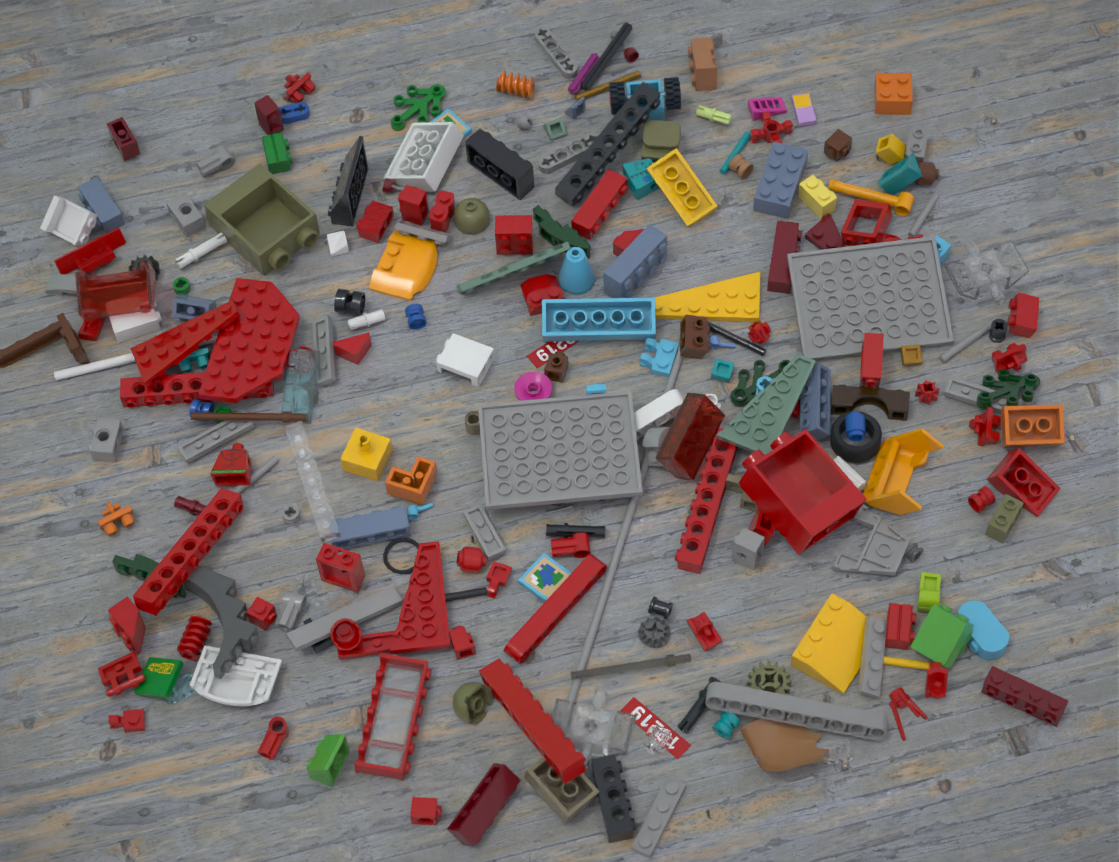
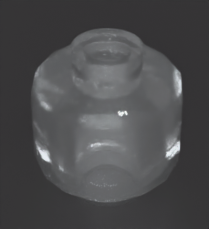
(657, 740)

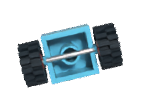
(671, 93)

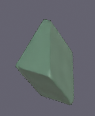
(555, 129)

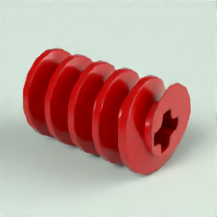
(193, 637)

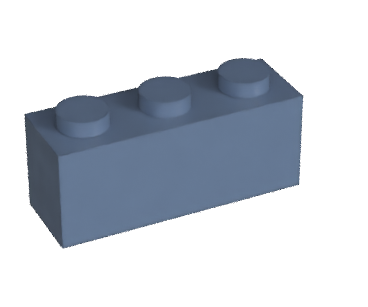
(100, 203)

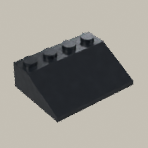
(349, 185)

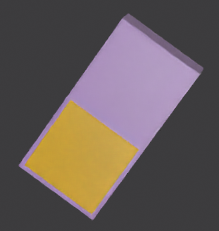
(803, 109)

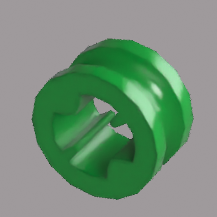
(179, 281)

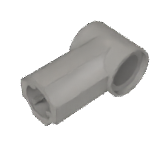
(219, 159)
(291, 607)

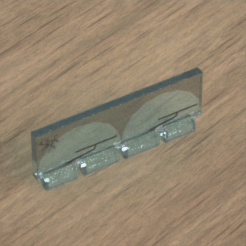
(304, 382)

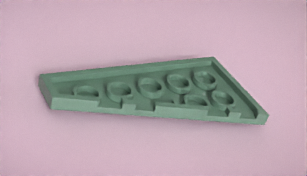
(518, 266)
(770, 409)

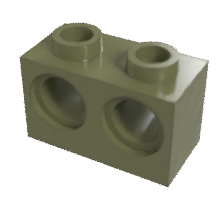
(1004, 518)

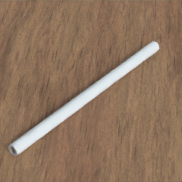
(107, 363)

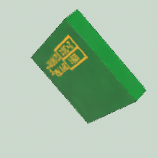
(160, 677)

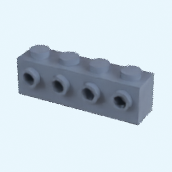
(816, 403)
(372, 528)

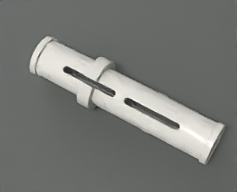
(201, 250)

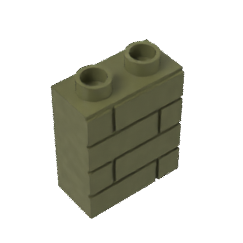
(263, 220)

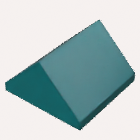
(900, 175)

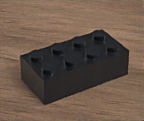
(500, 163)

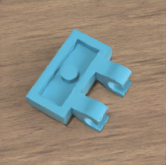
(664, 356)

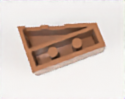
(703, 64)

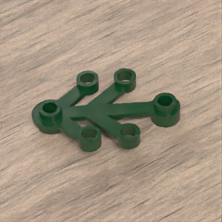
(1028, 382)
(746, 394)

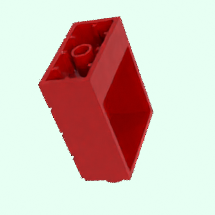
(800, 489)

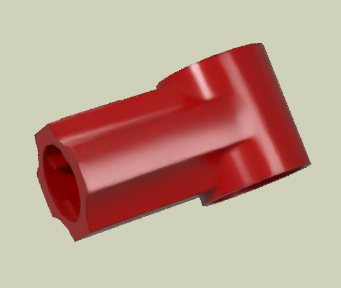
(577, 545)
(273, 739)

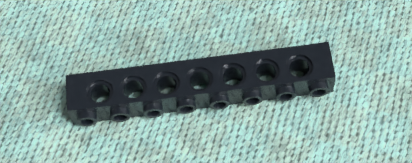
(643, 94)

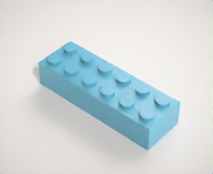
(598, 319)

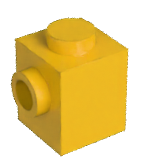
(890, 149)

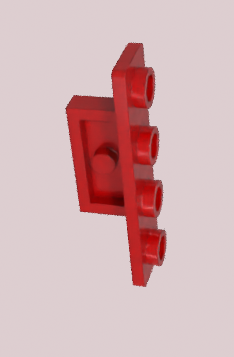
(91, 254)

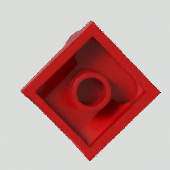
(540, 288)

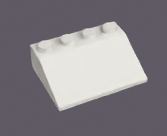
(425, 155)

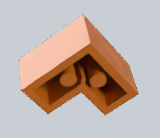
(412, 485)

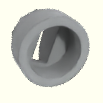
(525, 122)

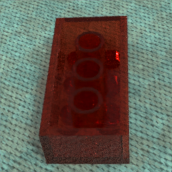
(690, 436)

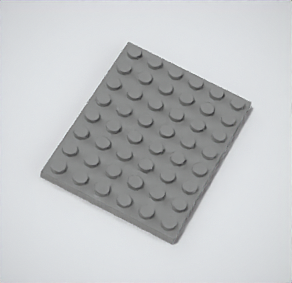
(869, 289)
(559, 450)

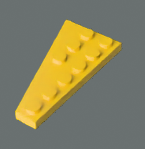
(720, 301)

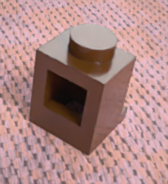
(556, 366)

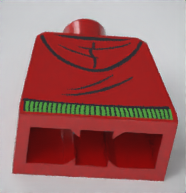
(232, 467)

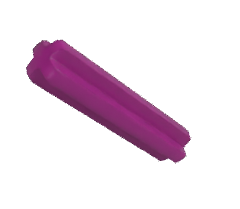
(576, 83)

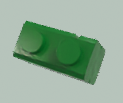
(276, 154)

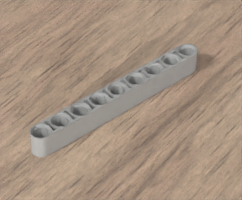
(797, 711)

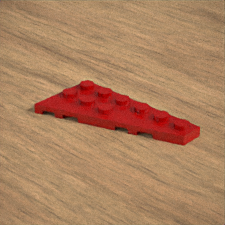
(180, 341)
(424, 610)

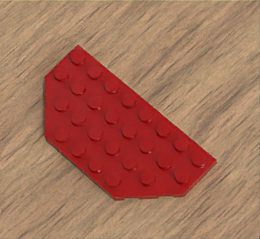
(253, 346)

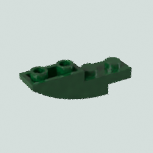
(556, 234)
(140, 568)

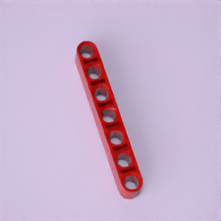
(555, 608)

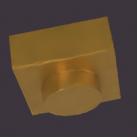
(911, 355)

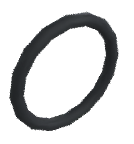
(386, 552)

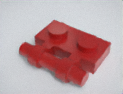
(121, 669)

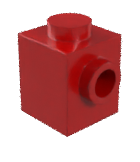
(261, 613)

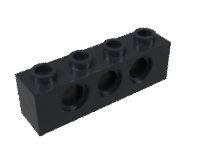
(615, 829)

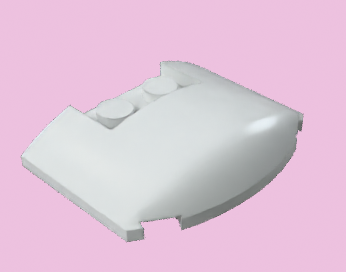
(244, 685)

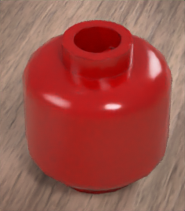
(471, 559)

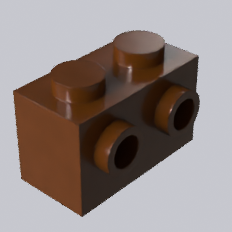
(694, 336)

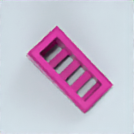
(754, 104)

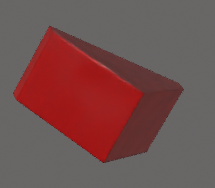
(353, 348)

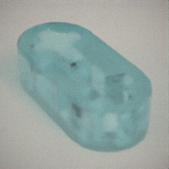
(181, 689)

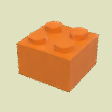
(893, 93)

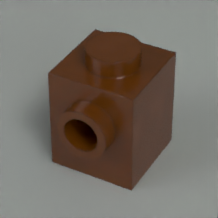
(838, 145)

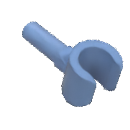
(715, 344)

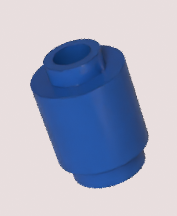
(855, 426)

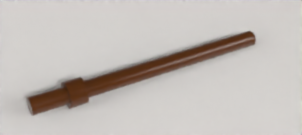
(286, 416)

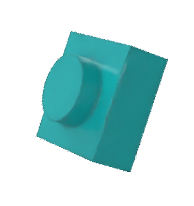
(722, 370)

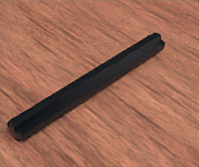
(606, 56)

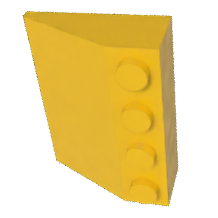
(832, 645)

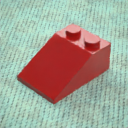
(1024, 481)

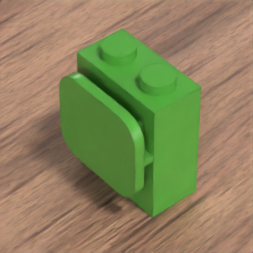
(943, 635)

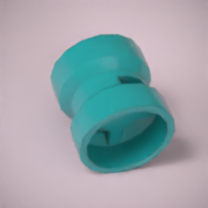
(726, 724)

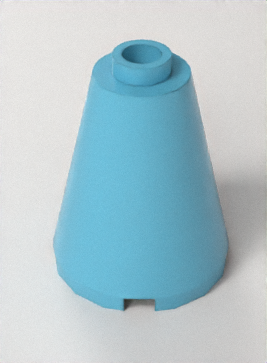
(576, 272)

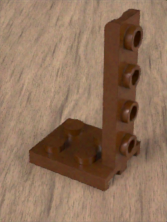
(43, 338)

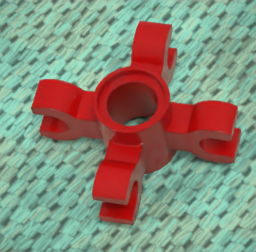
(771, 129)

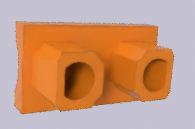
(124, 515)

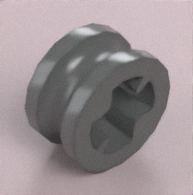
(913, 552)

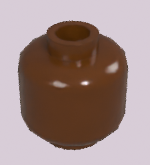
(928, 172)

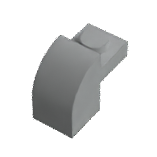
(653, 440)

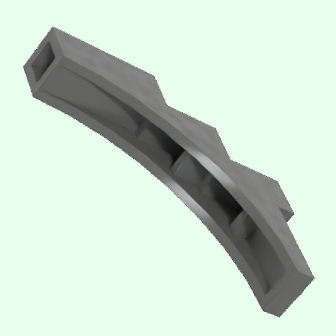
(220, 594)

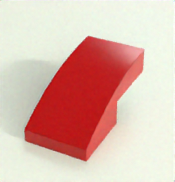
(91, 329)

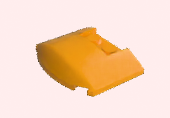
(405, 266)

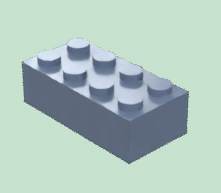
(780, 180)
(635, 263)

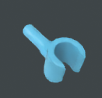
(413, 510)

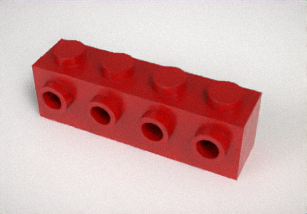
(600, 204)

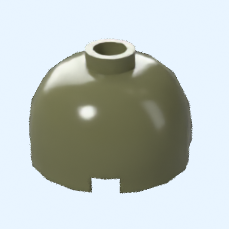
(471, 216)
(471, 701)

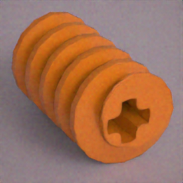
(516, 85)

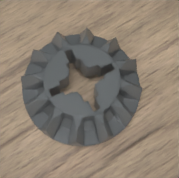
(661, 636)

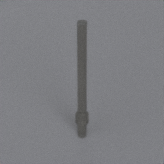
(669, 660)

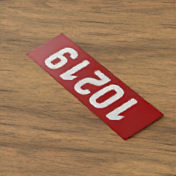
(540, 355)
(647, 719)

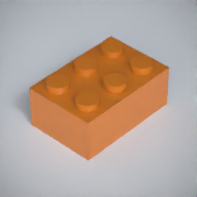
(1032, 426)

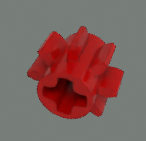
(759, 332)
(927, 392)

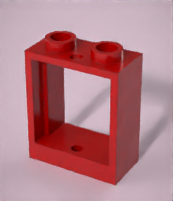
(866, 209)
(871, 360)
(332, 567)

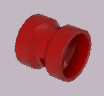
(981, 499)

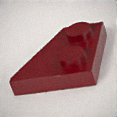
(825, 234)

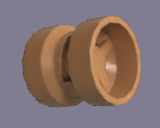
(741, 166)

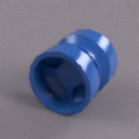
(416, 317)
(198, 406)

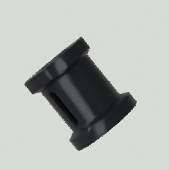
(998, 330)
(660, 607)

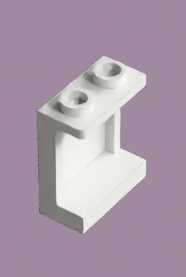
(69, 221)
(466, 358)

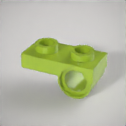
(928, 591)

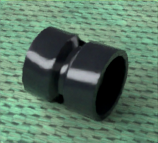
(348, 301)

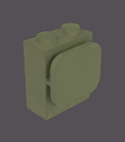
(660, 139)

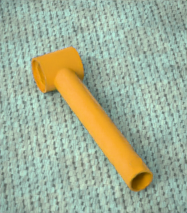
(901, 204)

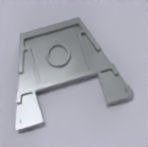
(882, 551)

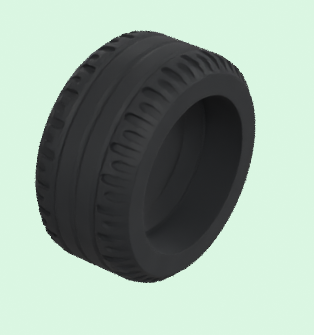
(856, 453)

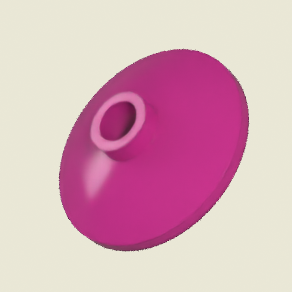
(533, 382)

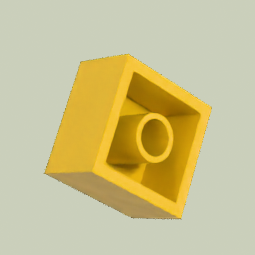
(366, 454)

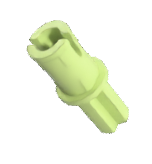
(713, 115)

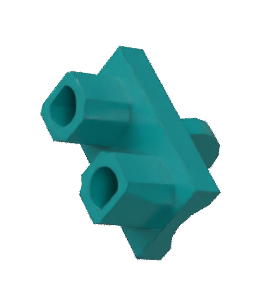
(200, 355)

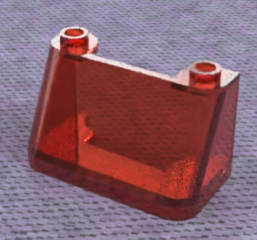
(116, 292)

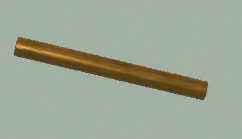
(605, 87)

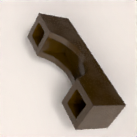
(893, 402)

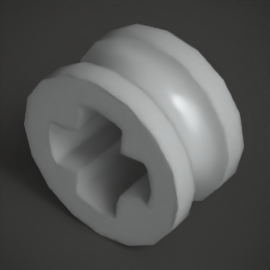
(286, 511)

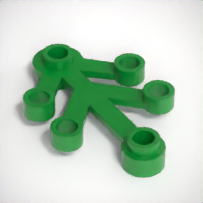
(434, 93)

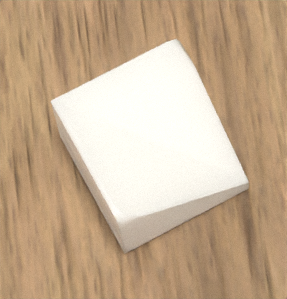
(337, 243)

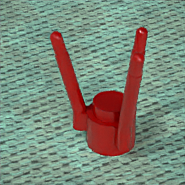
(902, 700)

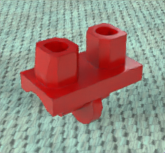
(295, 87)
(1011, 358)
(983, 426)
(704, 631)
(936, 681)

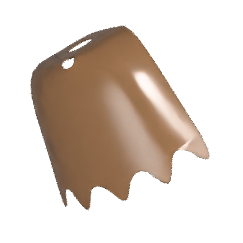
(782, 745)

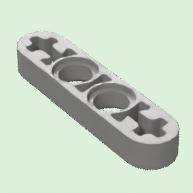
(554, 53)
(566, 150)

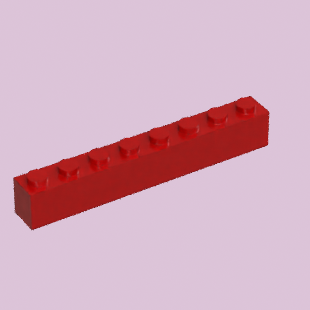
(532, 721)

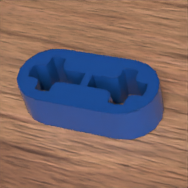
(293, 112)

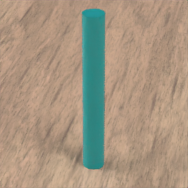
(736, 150)

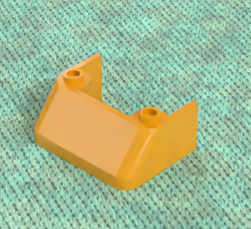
(894, 469)

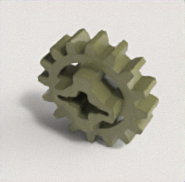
(769, 673)

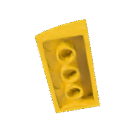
(682, 188)

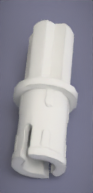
(366, 319)

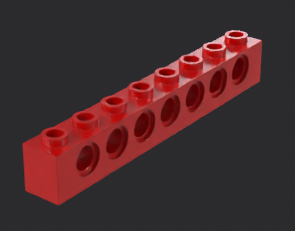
(169, 385)
(188, 552)
(693, 560)

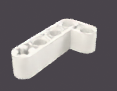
(657, 412)

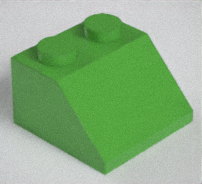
(328, 759)

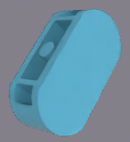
(988, 635)

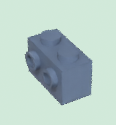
(189, 307)

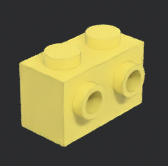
(817, 196)

